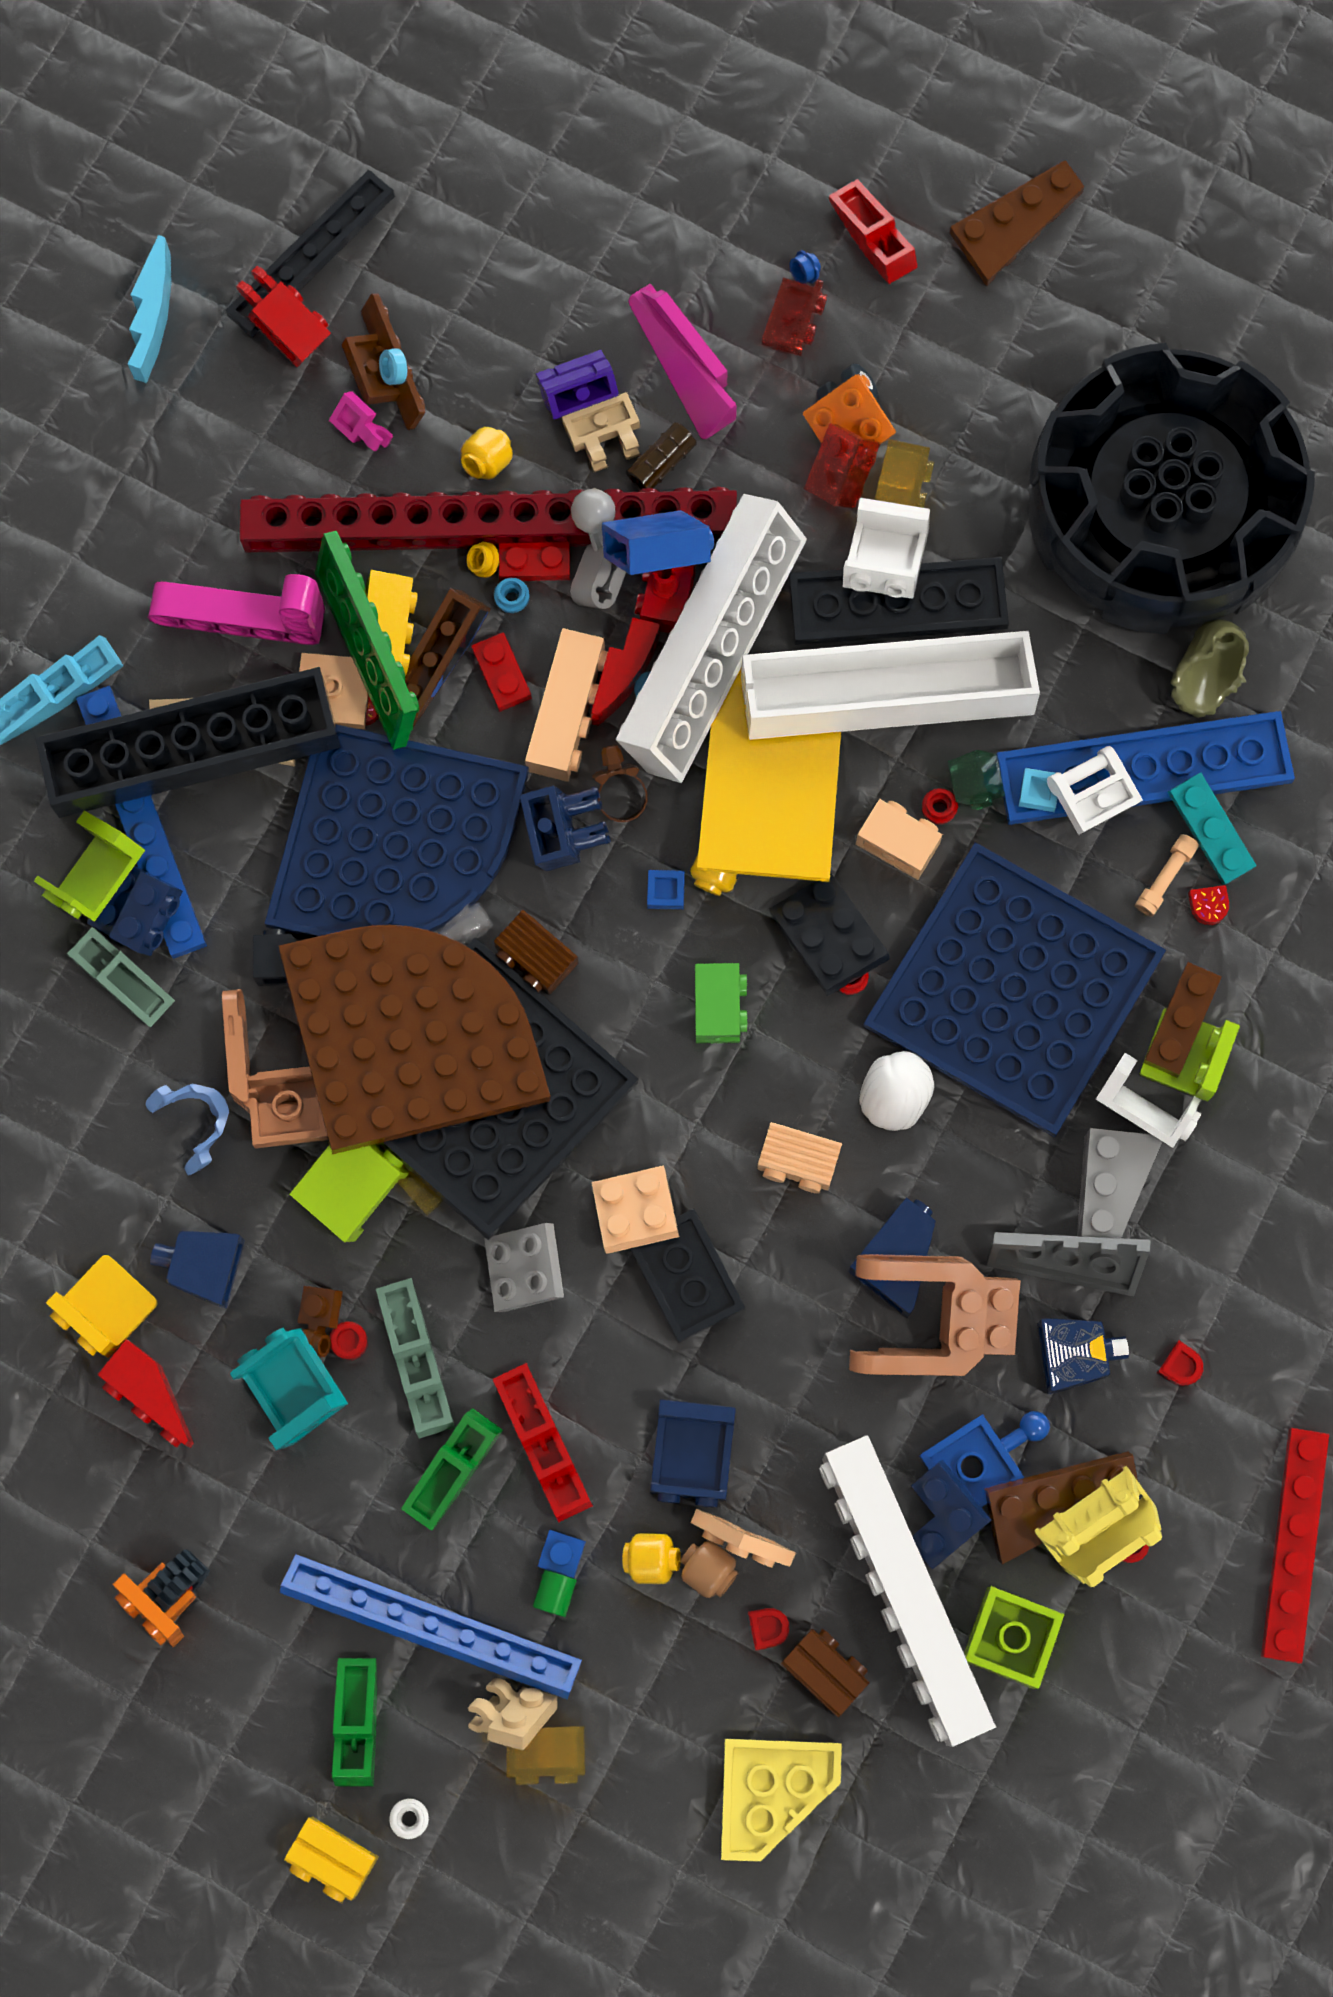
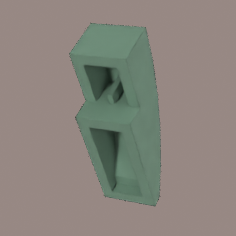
(120, 977)

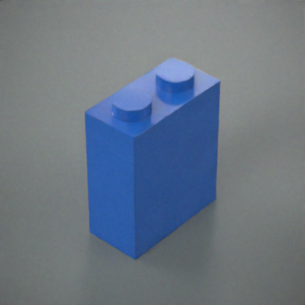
(657, 542)

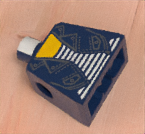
(1077, 1352)

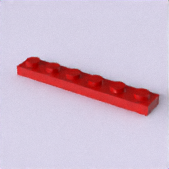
(1295, 1546)

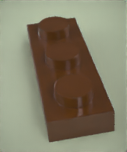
(1182, 1019)

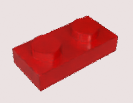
(534, 561)
(501, 672)

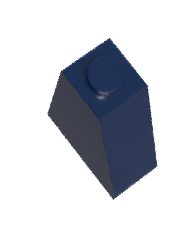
(904, 1233)

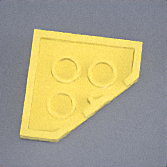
(772, 1791)

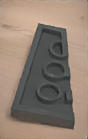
(1078, 1260)

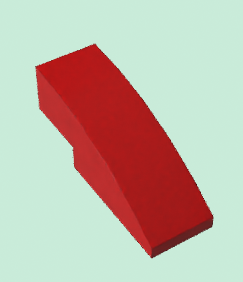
(874, 231)
(624, 668)

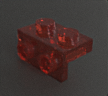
(793, 316)
(841, 467)

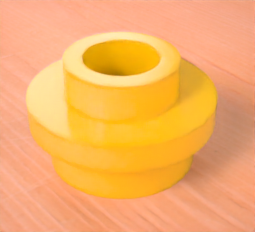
(483, 559)

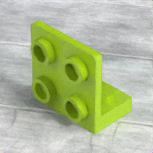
(1204, 1063)

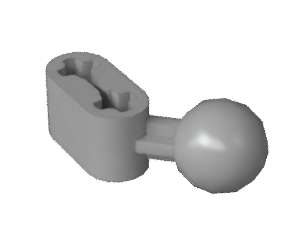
(596, 578)

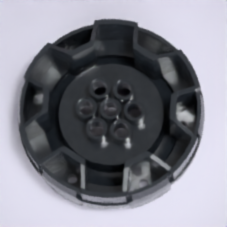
(1116, 546)

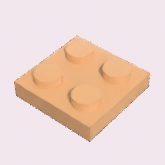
(635, 1209)

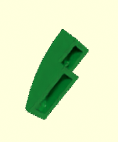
(451, 1469)
(355, 1722)

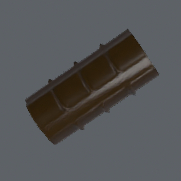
(661, 457)

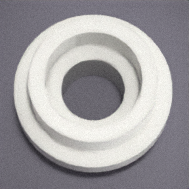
(396, 1820)

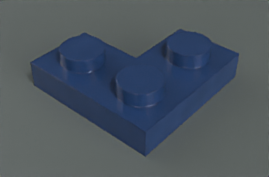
(955, 1513)

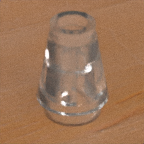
(468, 924)

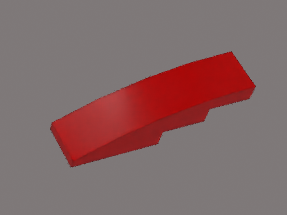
(542, 1442)

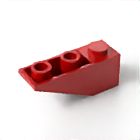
(144, 1384)

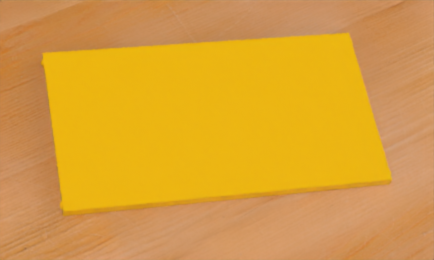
(767, 799)

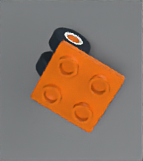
(850, 406)

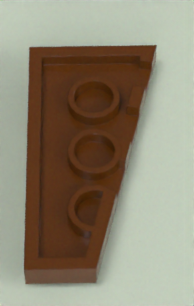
(1005, 226)
(1032, 1501)

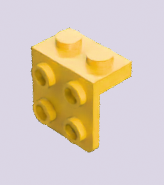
(103, 1307)

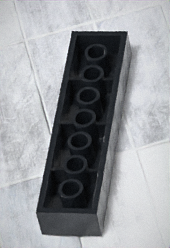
(187, 742)

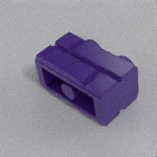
(577, 384)

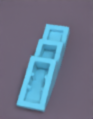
(151, 300)
(56, 687)

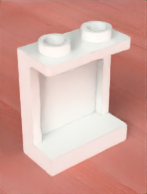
(887, 548)

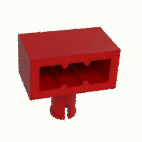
(665, 595)

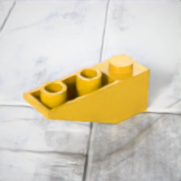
(394, 602)

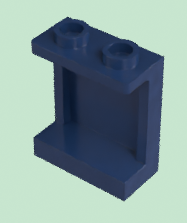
(692, 1452)

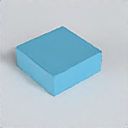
(1035, 791)

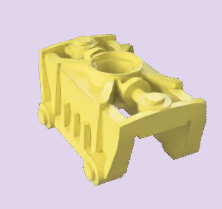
(1102, 1529)

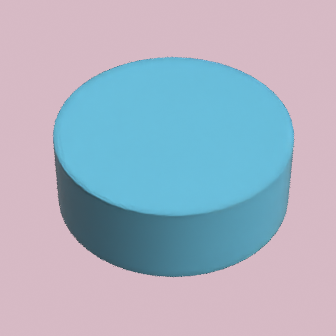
(393, 366)

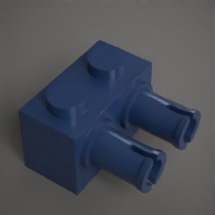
(550, 827)

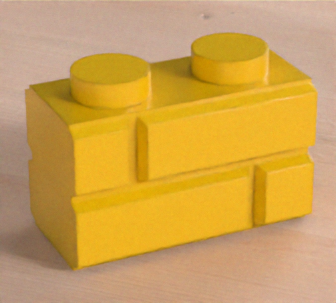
(330, 1859)

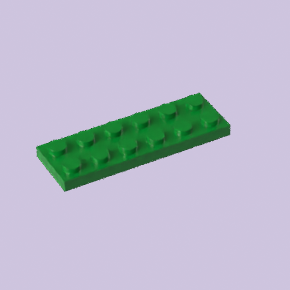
(365, 640)

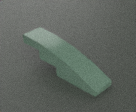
(415, 1358)

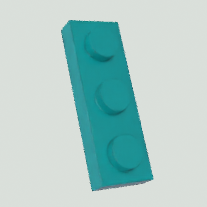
(1212, 828)

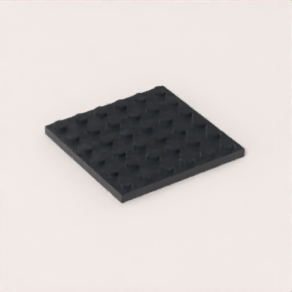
(500, 1160)

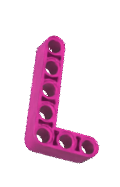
(289, 618)

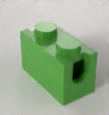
(718, 1003)

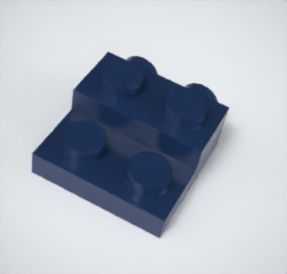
(139, 911)

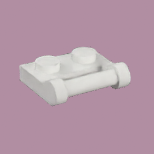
(1100, 800)

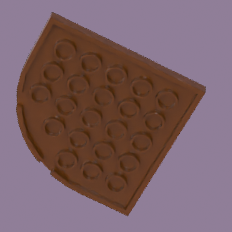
(408, 1033)

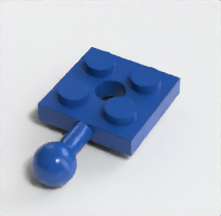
(980, 1441)

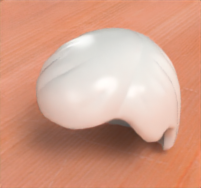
(896, 1091)

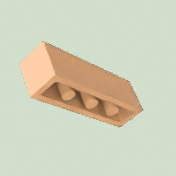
(565, 705)

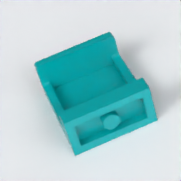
(290, 1385)

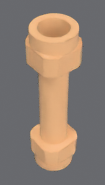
(1181, 852)

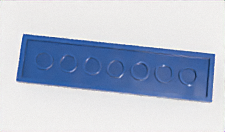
(1228, 753)

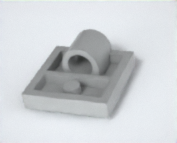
(524, 1267)

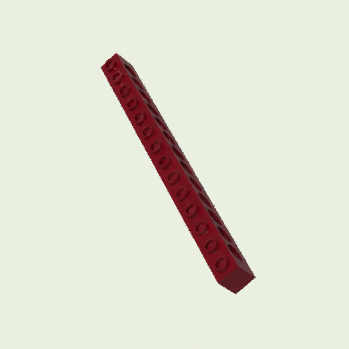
(437, 533)

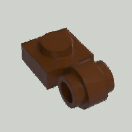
(319, 1310)

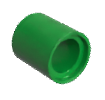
(554, 1593)

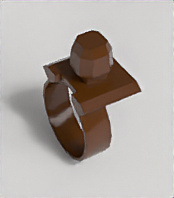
(612, 758)

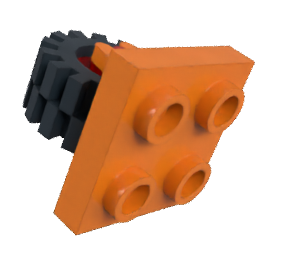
(163, 1595)

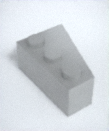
(1112, 1179)

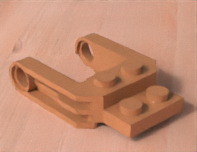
(279, 1101)
(976, 1316)

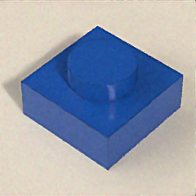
(665, 889)
(561, 1554)

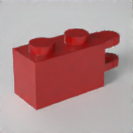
(285, 318)

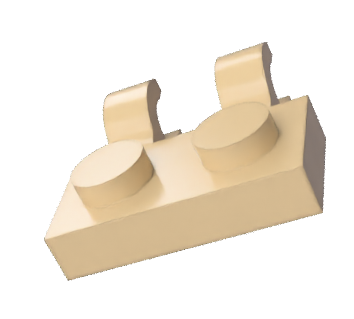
(600, 423)
(519, 1717)

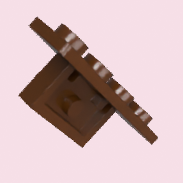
(363, 358)

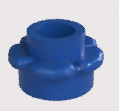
(805, 267)

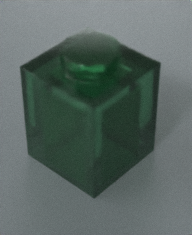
(976, 779)

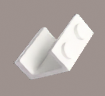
(1142, 1111)

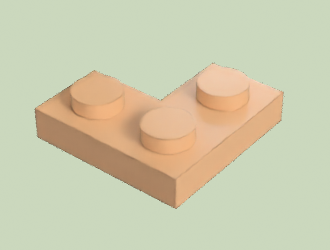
(742, 1541)

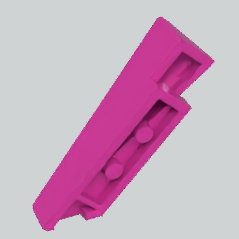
(686, 360)

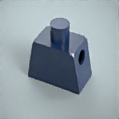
(201, 1264)

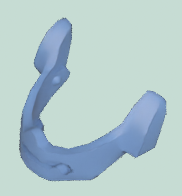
(217, 1105)

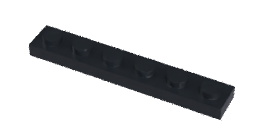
(320, 242)

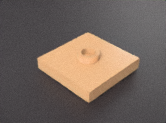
(344, 687)

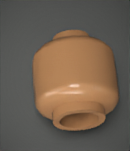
(708, 1569)

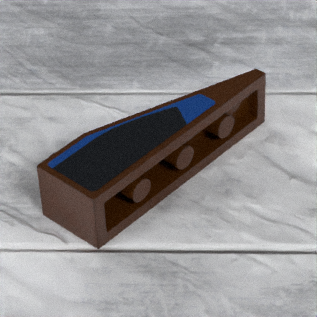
(443, 645)

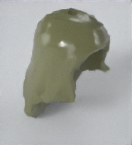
(1210, 668)

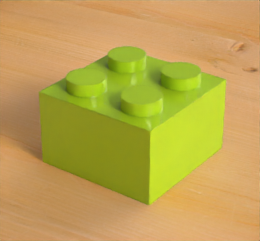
(1013, 1637)

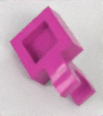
(356, 423)

